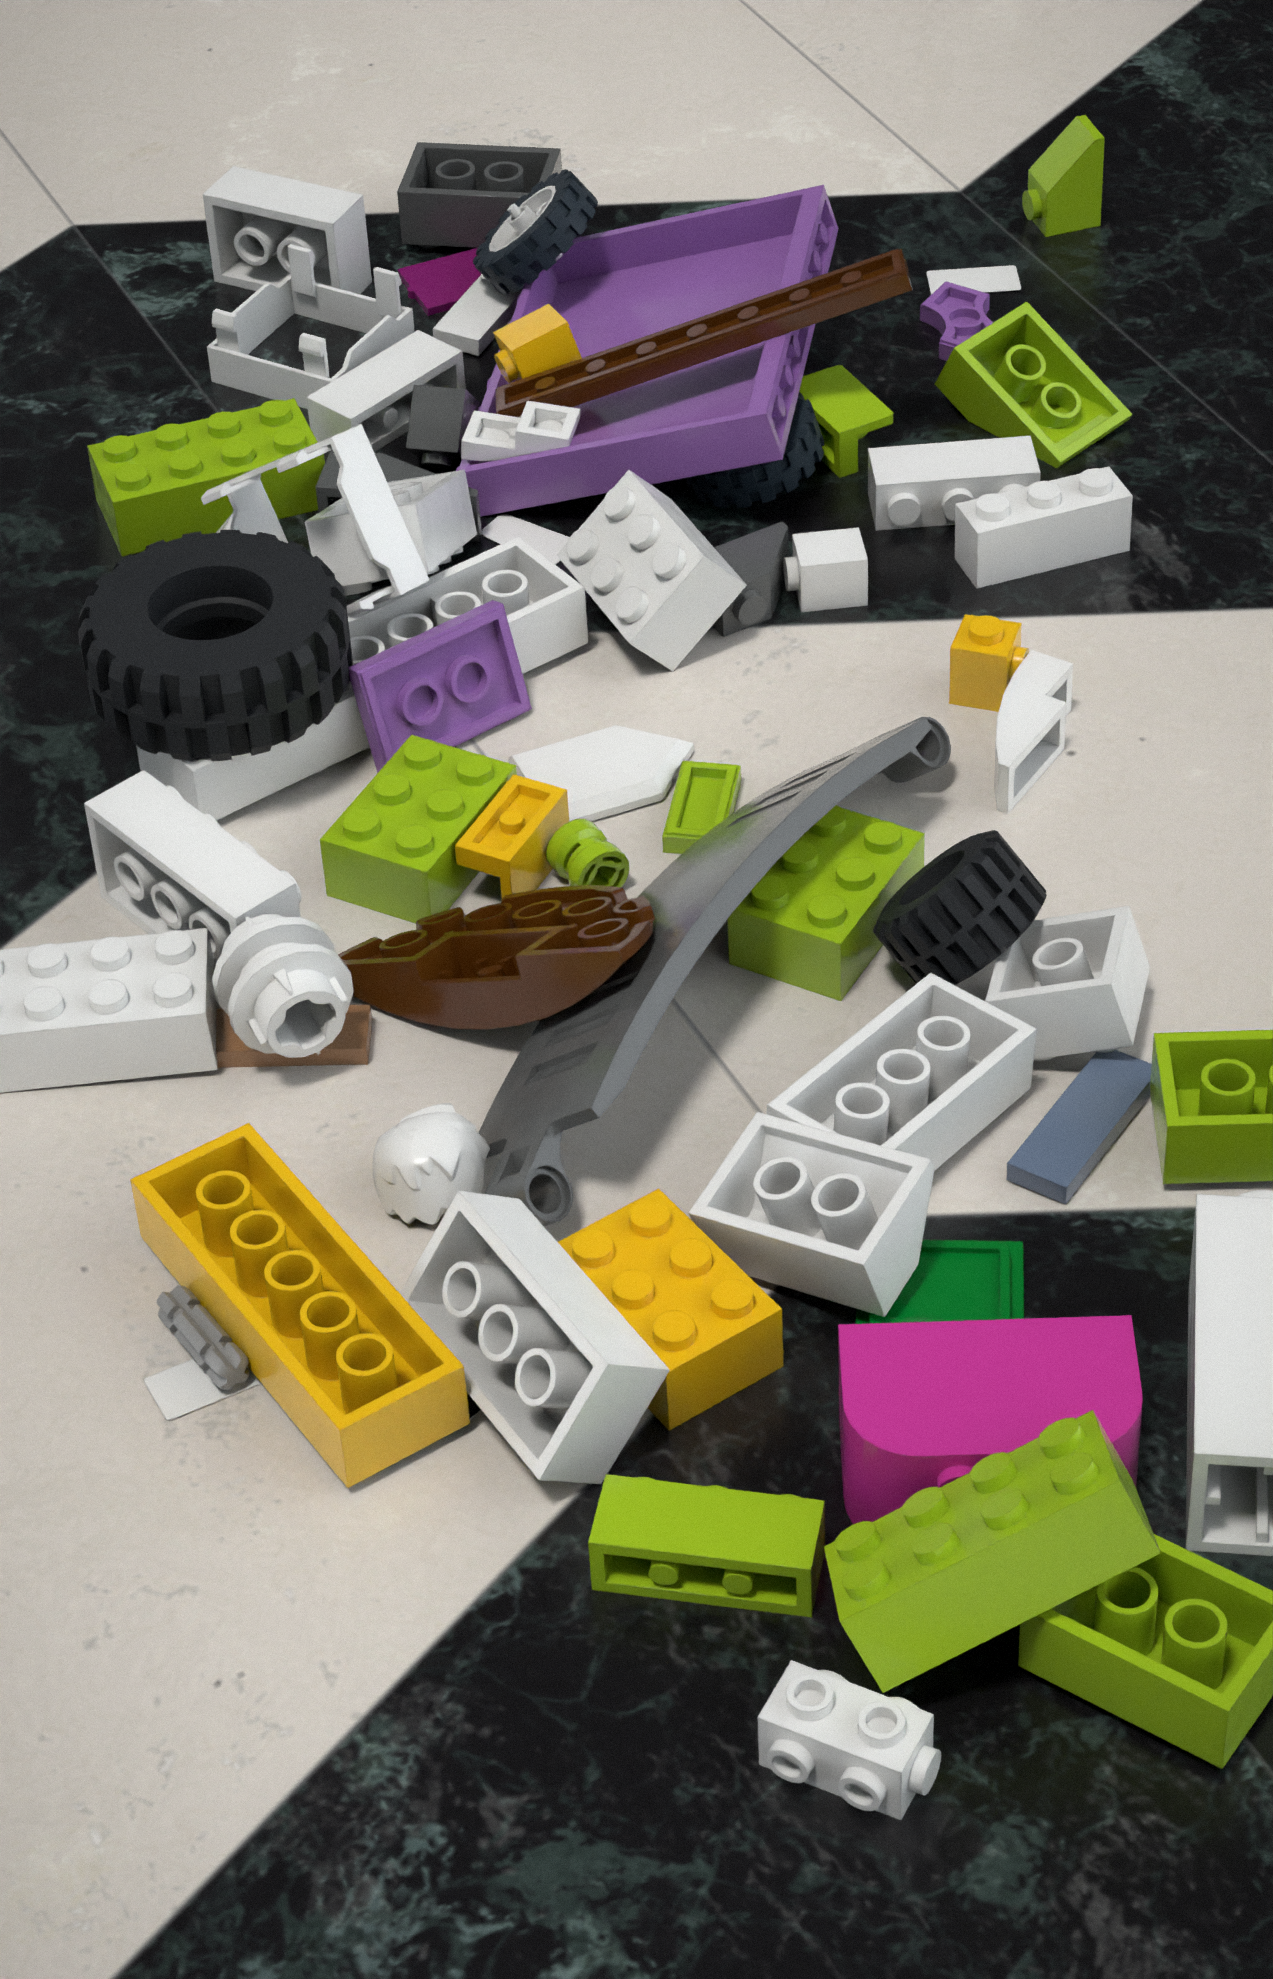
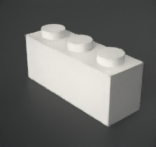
(382, 389)
(925, 481)
(1042, 526)

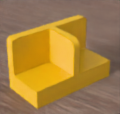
(514, 834)

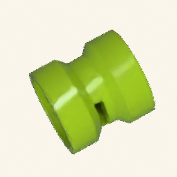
(592, 858)

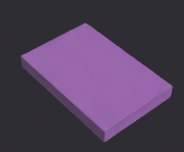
(441, 683)

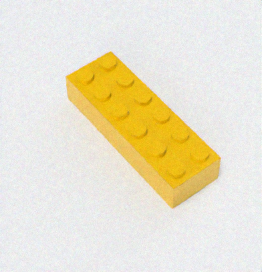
(302, 1304)

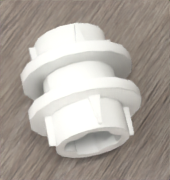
(282, 985)

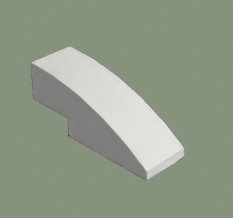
(1030, 725)

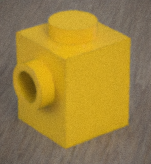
(535, 344)
(984, 661)

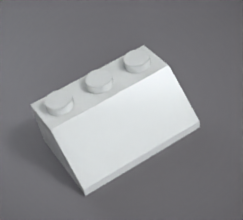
(819, 1212)

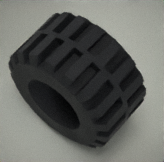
(960, 910)

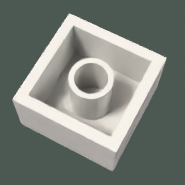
(1075, 982)

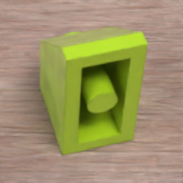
(1067, 181)

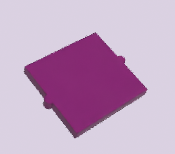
(440, 281)

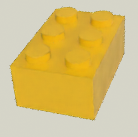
(683, 1301)

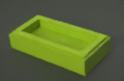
(700, 801)

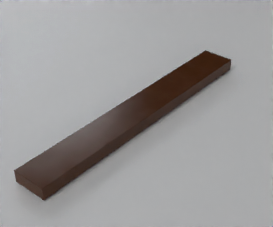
(711, 335)

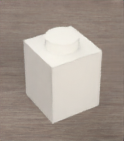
(828, 570)

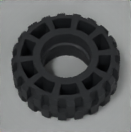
(216, 645)

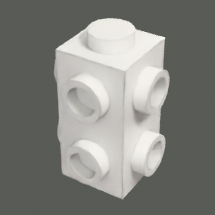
(847, 1740)

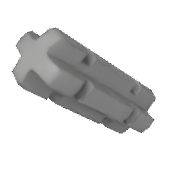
(203, 1337)

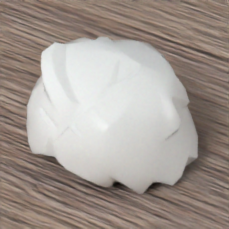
(426, 1163)

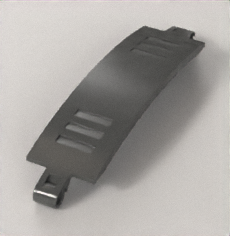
(589, 1050)

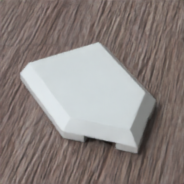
(607, 769)

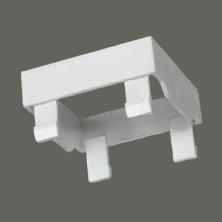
(272, 305)
(365, 497)

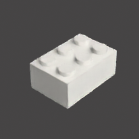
(260, 214)
(651, 570)

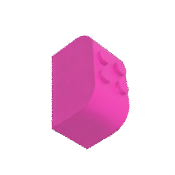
(944, 1394)

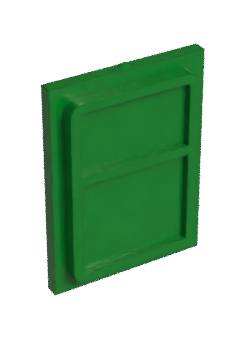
(960, 1283)

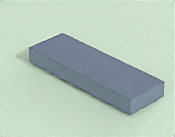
(1081, 1125)

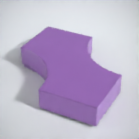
(956, 314)

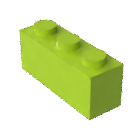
(707, 1545)

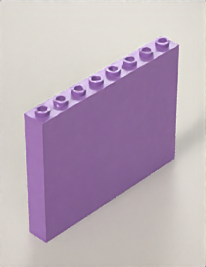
(648, 280)

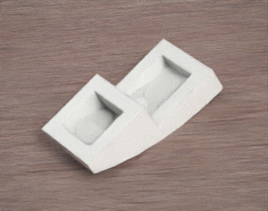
(503, 436)

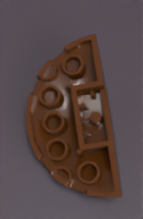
(503, 959)

